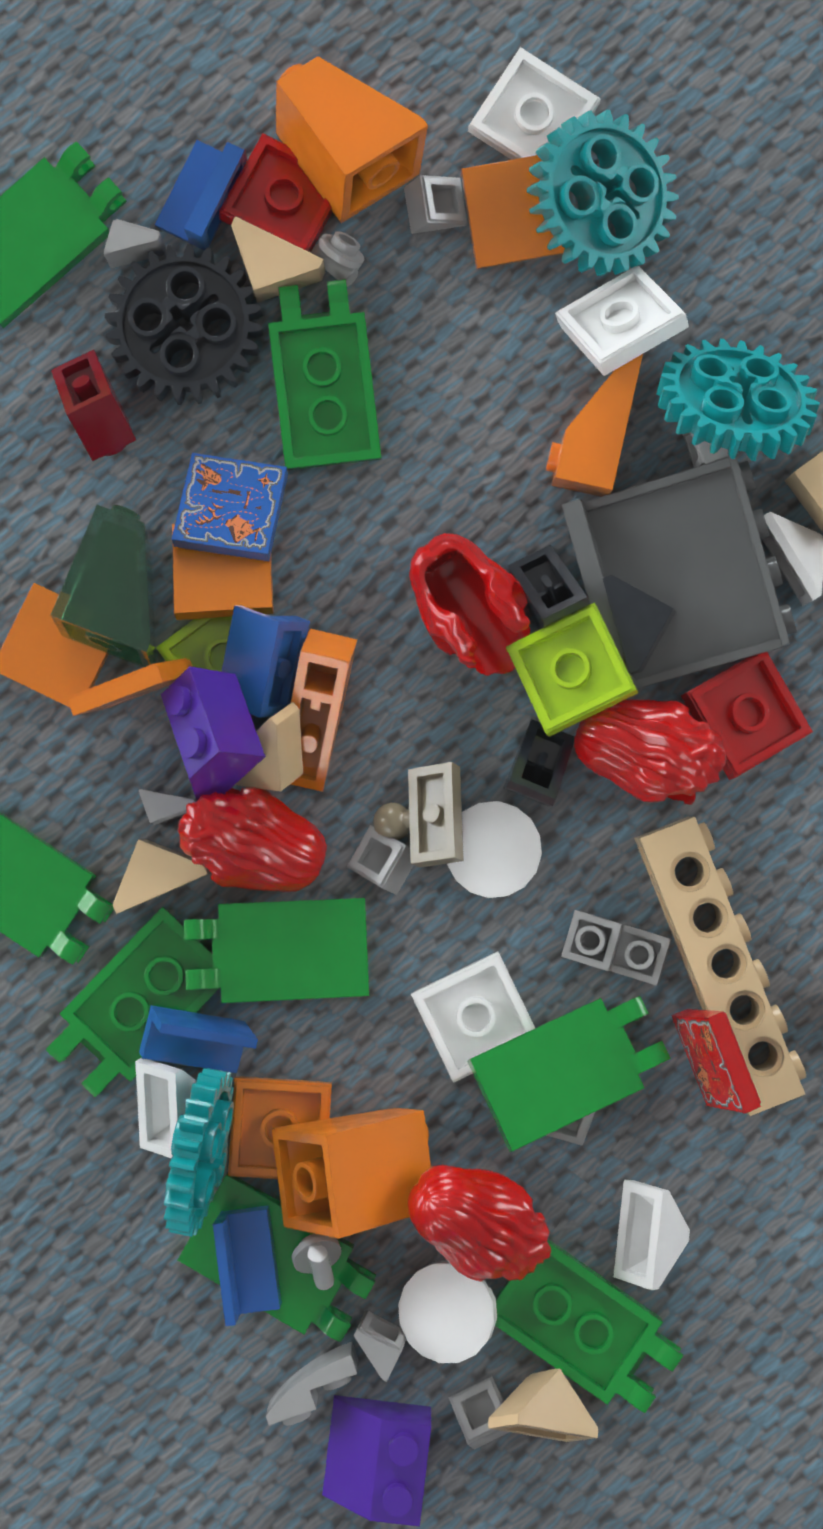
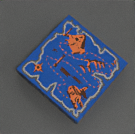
(230, 507)

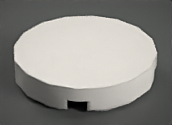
(498, 850)
(446, 1313)

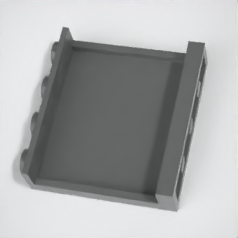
(697, 551)

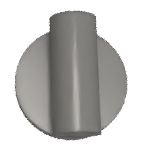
(340, 255)
(316, 1256)

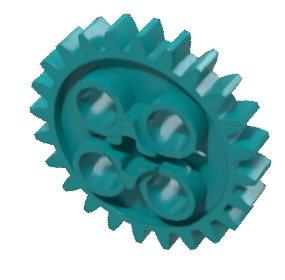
(602, 193)
(737, 399)
(199, 1152)

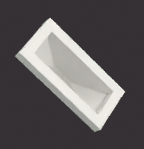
(797, 554)
(160, 1101)
(648, 1235)

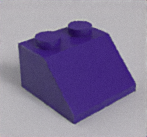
(212, 729)
(378, 1458)

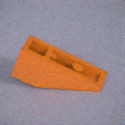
(595, 438)
(320, 696)

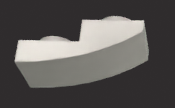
(616, 947)
(299, 1393)

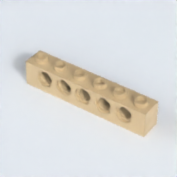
(661, 850)

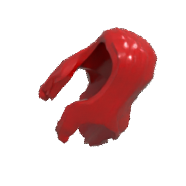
(468, 603)
(651, 750)
(252, 841)
(479, 1222)

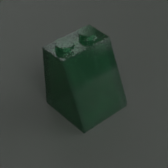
(111, 589)

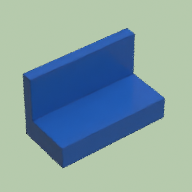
(201, 192)
(264, 657)
(195, 1039)
(246, 1262)

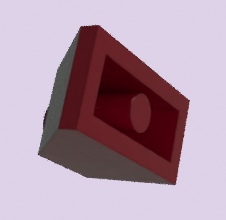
(93, 406)

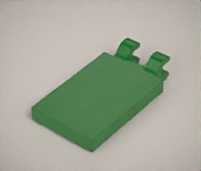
(49, 227)
(323, 382)
(43, 894)
(284, 950)
(115, 1005)
(563, 1070)
(299, 1295)
(585, 1328)

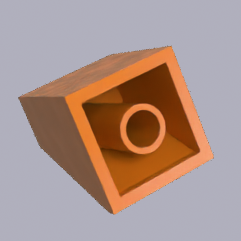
(347, 135)
(350, 1170)

